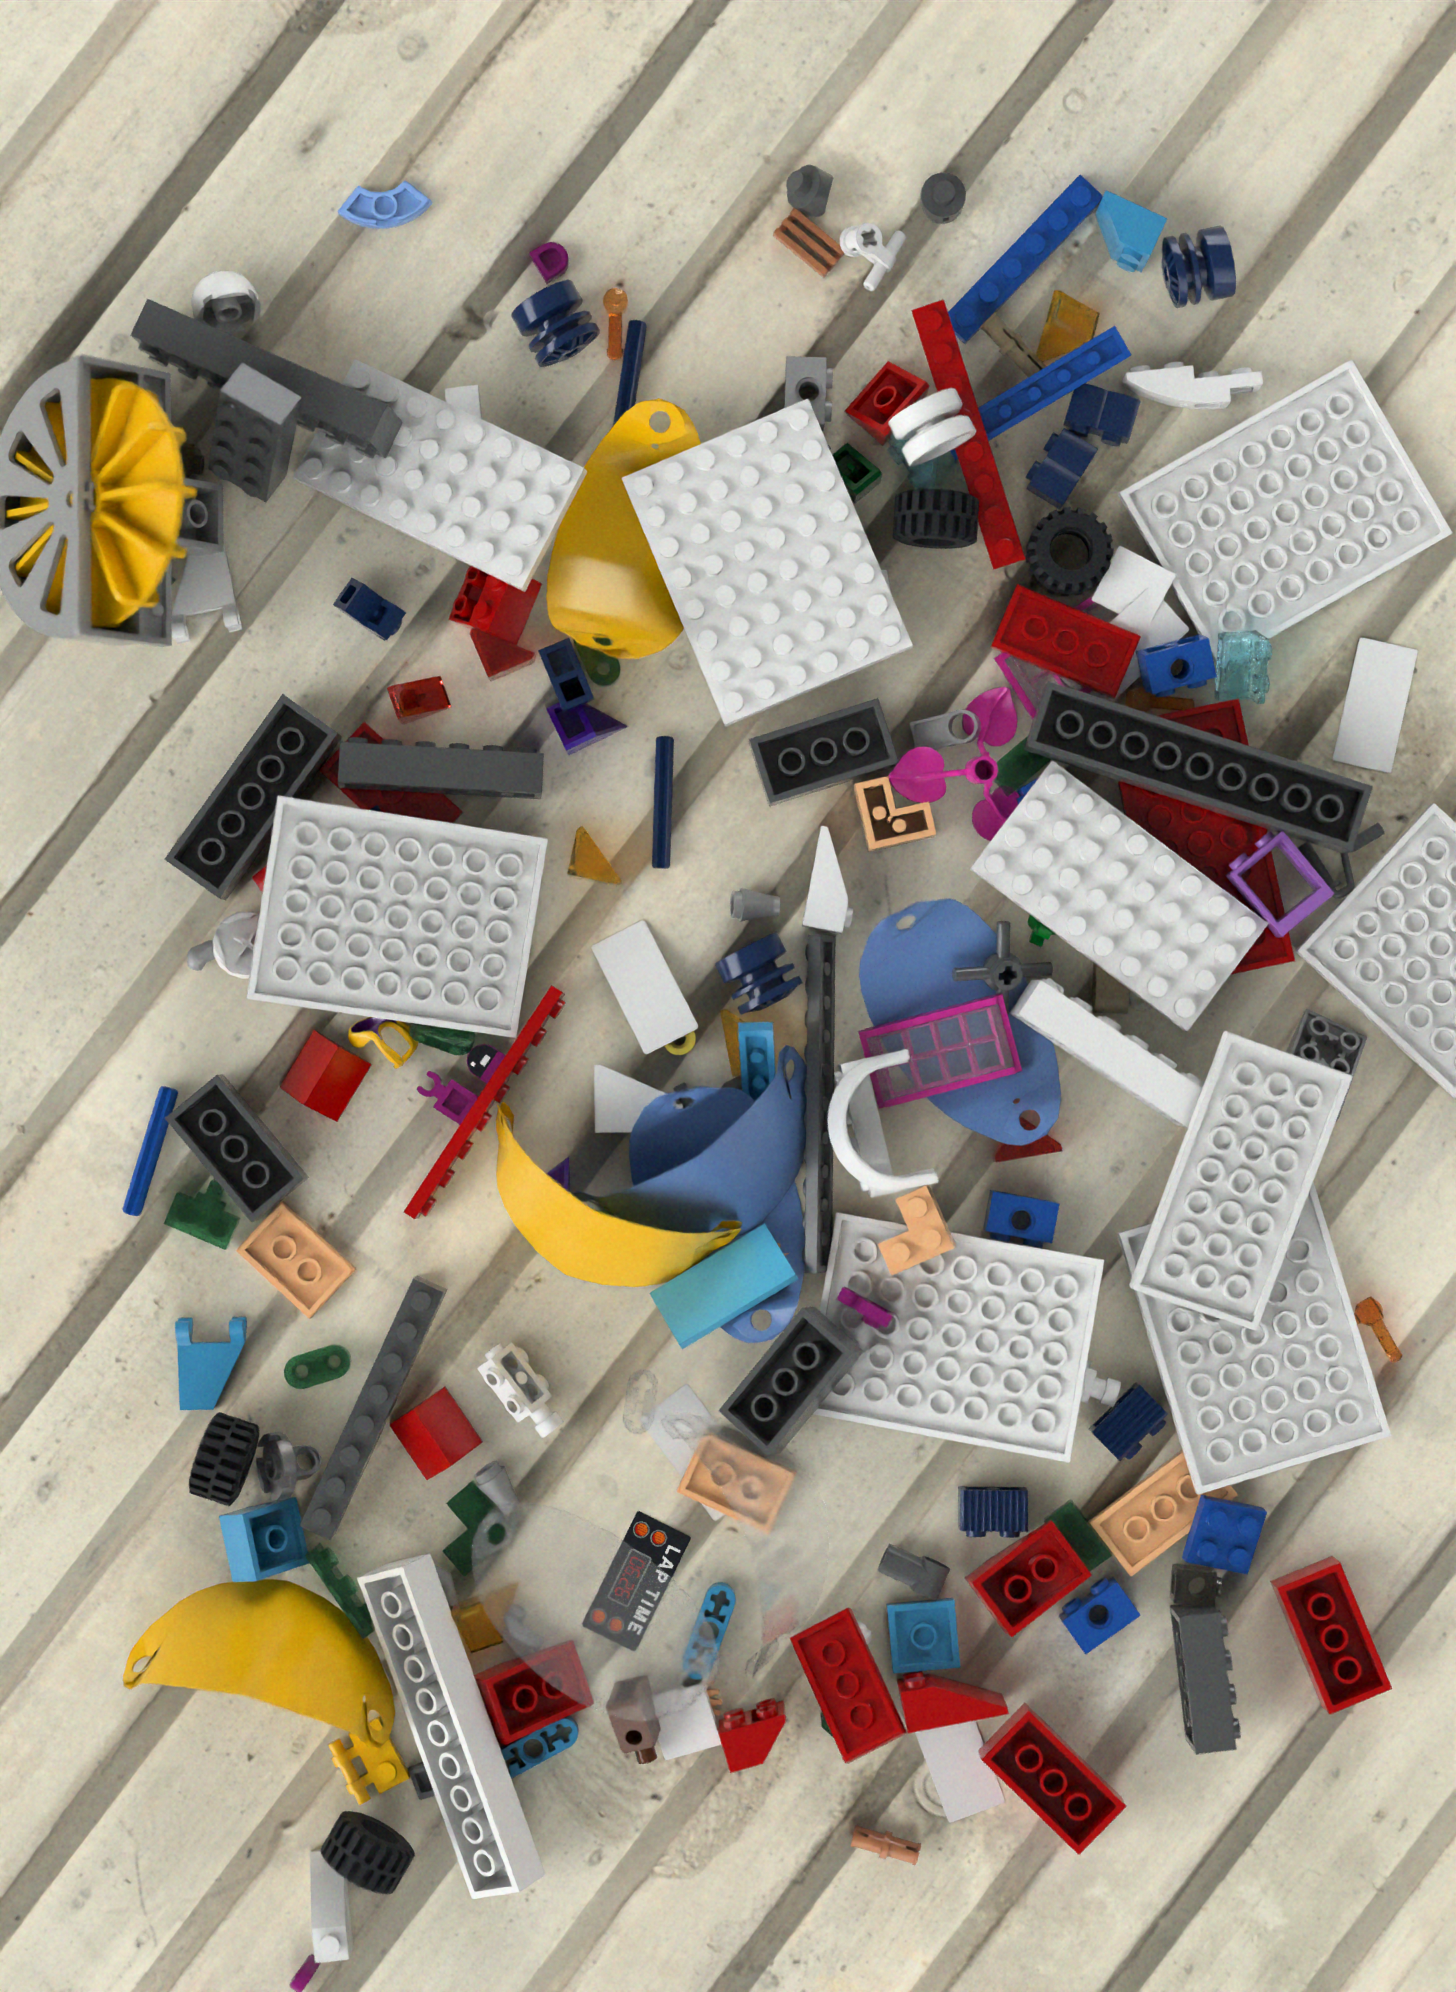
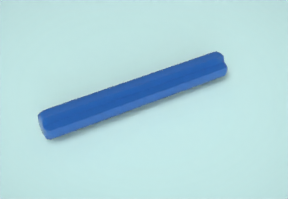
(149, 1151)

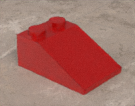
(1028, 1578)
(521, 1700)
(939, 1702)

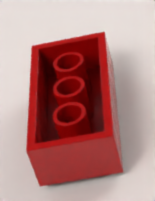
(1331, 1635)
(1051, 1778)

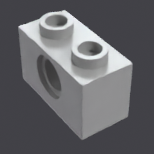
(812, 373)

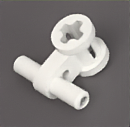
(867, 241)

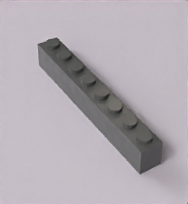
(373, 1407)

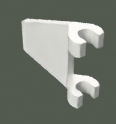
(205, 588)

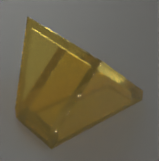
(1065, 326)
(589, 863)
(730, 1026)
(475, 1625)

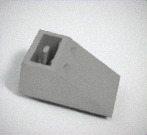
(1327, 1044)

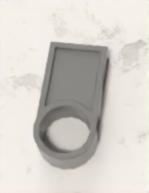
(937, 730)

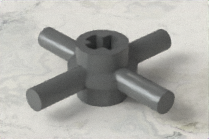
(996, 964)

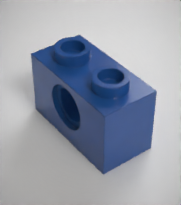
(1157, 661)
(1041, 1218)
(1090, 1632)

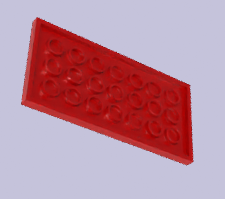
(1213, 839)

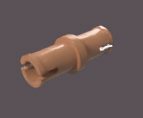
(885, 1845)

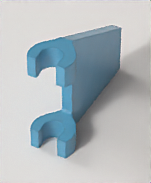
(206, 1365)

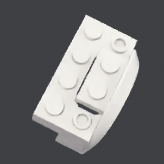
(867, 1153)

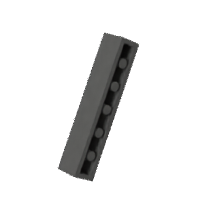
(439, 769)

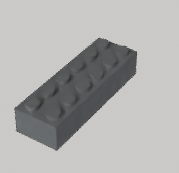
(241, 809)

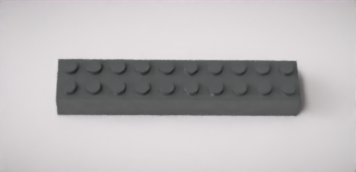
(1198, 768)

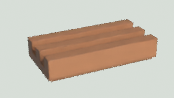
(787, 223)

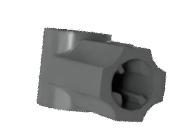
(921, 1574)

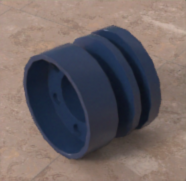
(1191, 268)
(552, 318)
(758, 973)

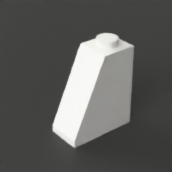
(620, 1100)

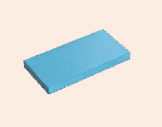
(723, 1286)

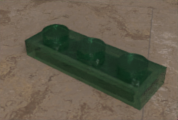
(341, 1588)

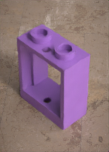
(1320, 893)

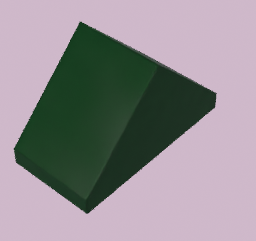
(856, 471)

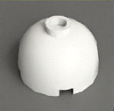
(225, 301)

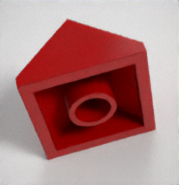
(885, 397)
(325, 1076)
(436, 1433)

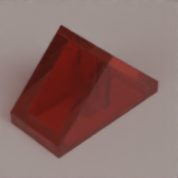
(500, 656)
(418, 699)
(1039, 1147)

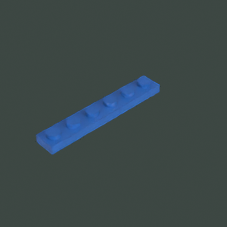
(1024, 257)
(1052, 383)

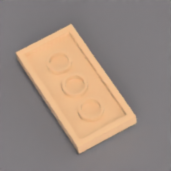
(1152, 1514)

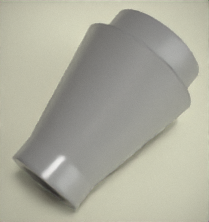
(753, 905)
(496, 1484)

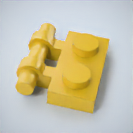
(383, 1764)

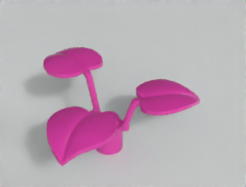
(921, 774)

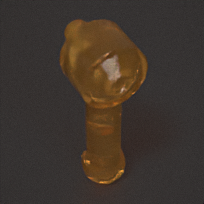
(615, 304)
(1142, 700)
(1371, 1314)

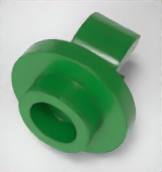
(1039, 932)

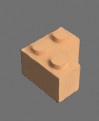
(886, 825)
(926, 1236)

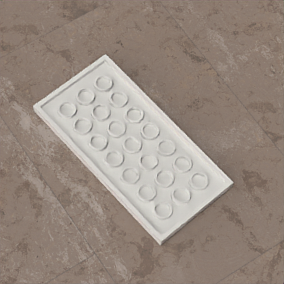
(450, 481)
(1119, 896)
(1240, 1180)

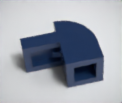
(369, 609)
(566, 674)

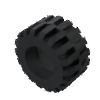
(935, 518)
(1077, 524)
(223, 1459)
(367, 1852)

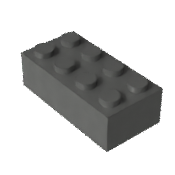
(254, 432)
(823, 752)
(236, 1147)
(791, 1380)
(1204, 1678)

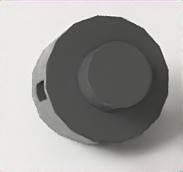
(809, 190)
(942, 198)

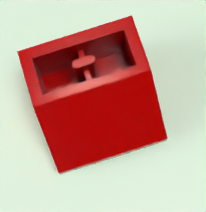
(493, 605)
(751, 1734)

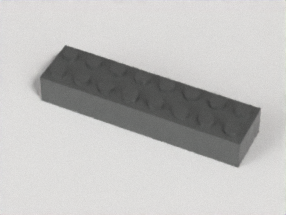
(217, 355)

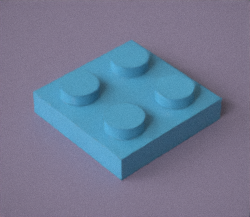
(923, 1635)

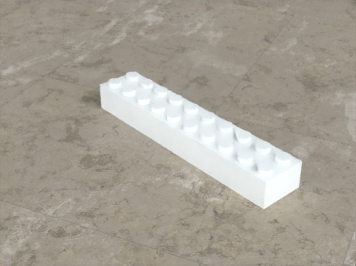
(451, 1727)

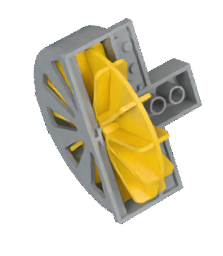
(99, 504)

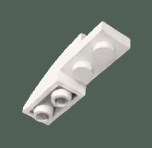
(1179, 388)

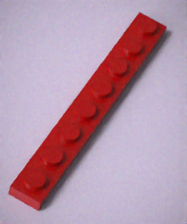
(976, 453)
(478, 1115)

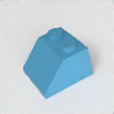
(1128, 231)
(264, 1540)

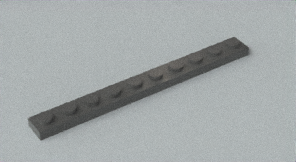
(819, 1090)

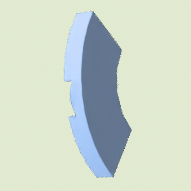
(385, 208)

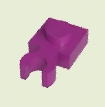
(452, 1100)
(872, 1313)

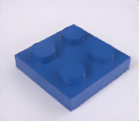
(1224, 1534)

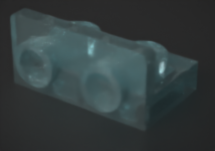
(1242, 666)

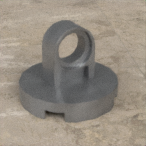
(279, 1465)

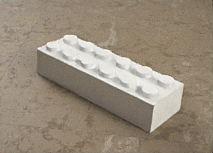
(1107, 1051)

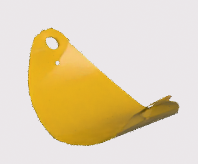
(601, 563)
(584, 1240)
(271, 1646)

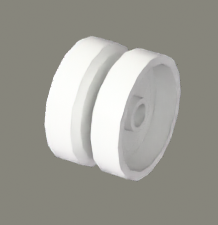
(932, 427)

